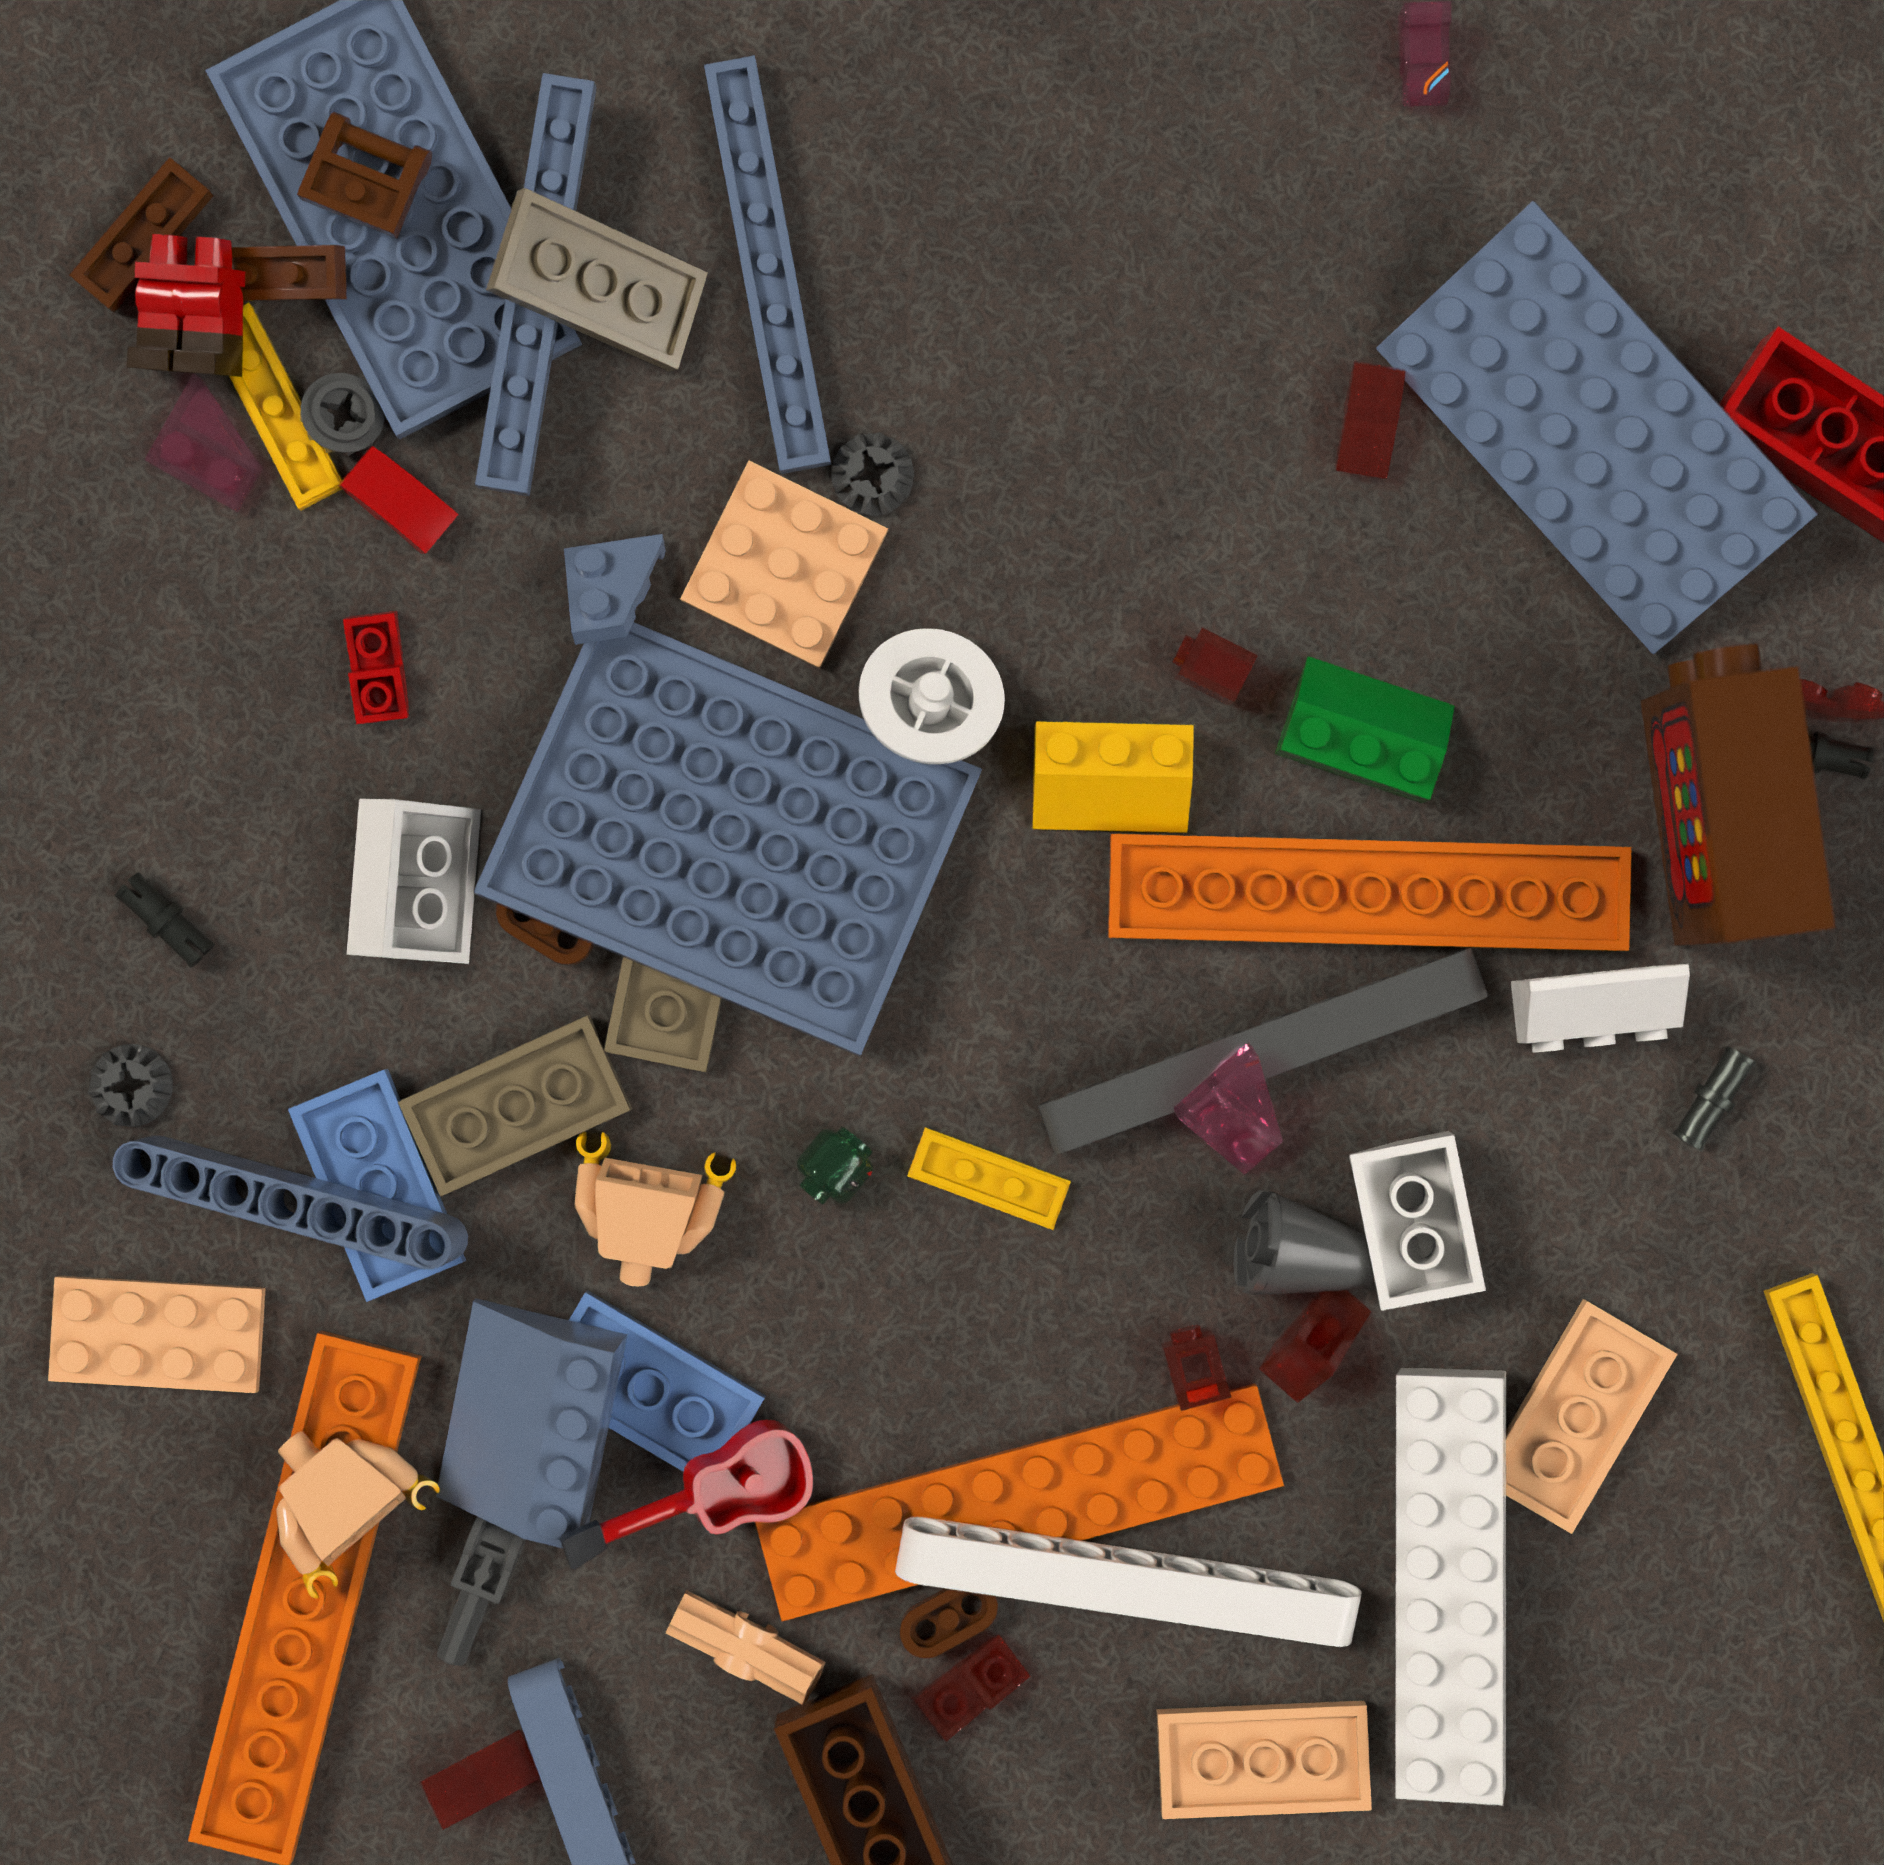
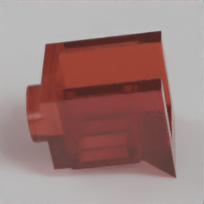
(1202, 1391)

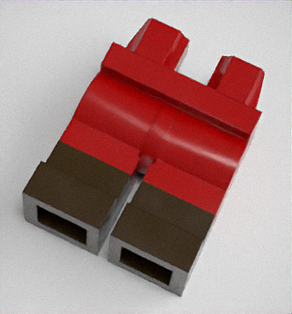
(189, 312)

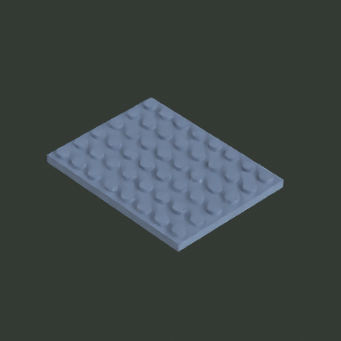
(727, 834)

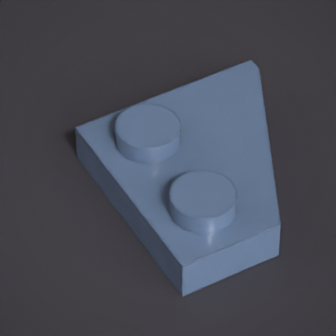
(608, 584)

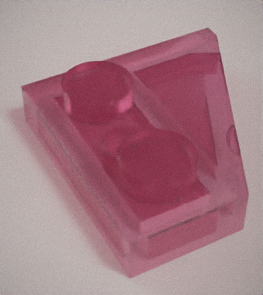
(205, 448)
(1234, 1111)

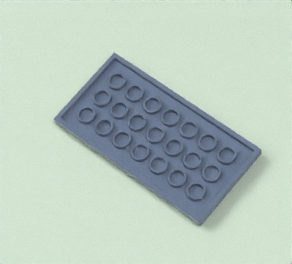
(414, 301)
(1595, 428)

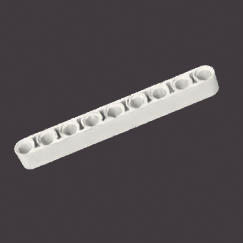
(1127, 1581)

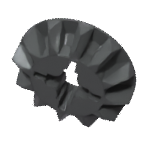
(330, 393)
(861, 495)
(143, 1065)

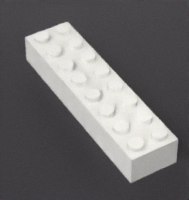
(1451, 1585)

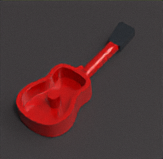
(751, 1478)

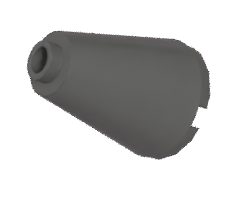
(1298, 1250)

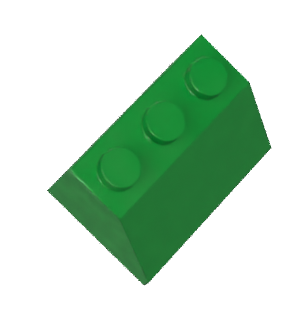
(1366, 730)

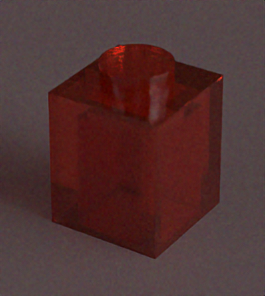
(1213, 665)

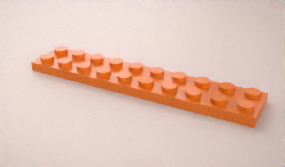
(1369, 892)
(1054, 1488)
(292, 1642)

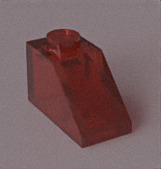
(1315, 1343)

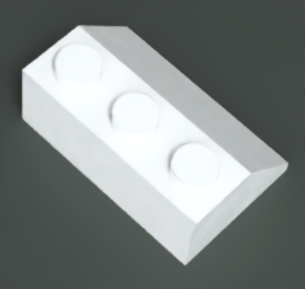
(413, 881)
(1600, 1006)
(1417, 1220)

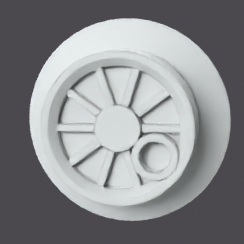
(931, 696)

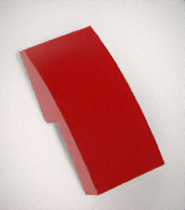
(398, 499)
(376, 667)

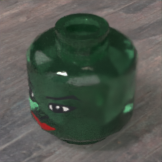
(834, 1166)

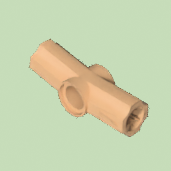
(746, 1647)

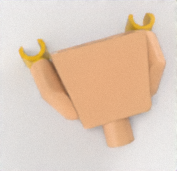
(644, 1210)
(338, 1499)

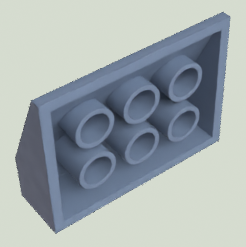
(530, 1420)

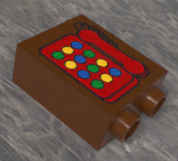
(1736, 800)

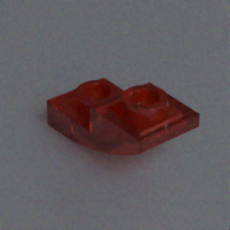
(1370, 419)
(1846, 705)
(971, 1687)
(480, 1779)

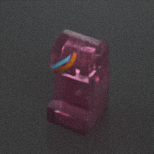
(1424, 53)

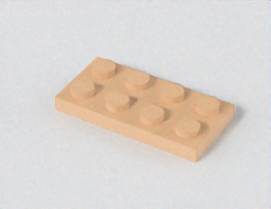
(156, 1334)
(1581, 1414)
(1263, 1759)

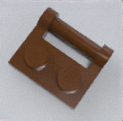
(358, 190)

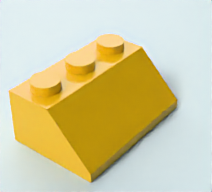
(1112, 777)

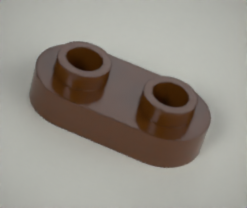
(542, 938)
(951, 1622)

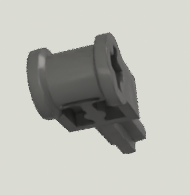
(482, 1577)

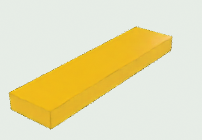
(276, 415)

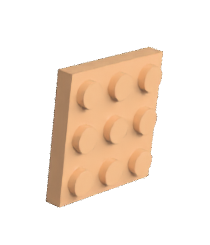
(784, 564)

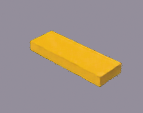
(989, 1178)

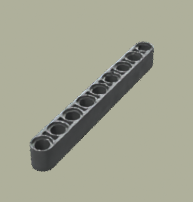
(1279, 1043)

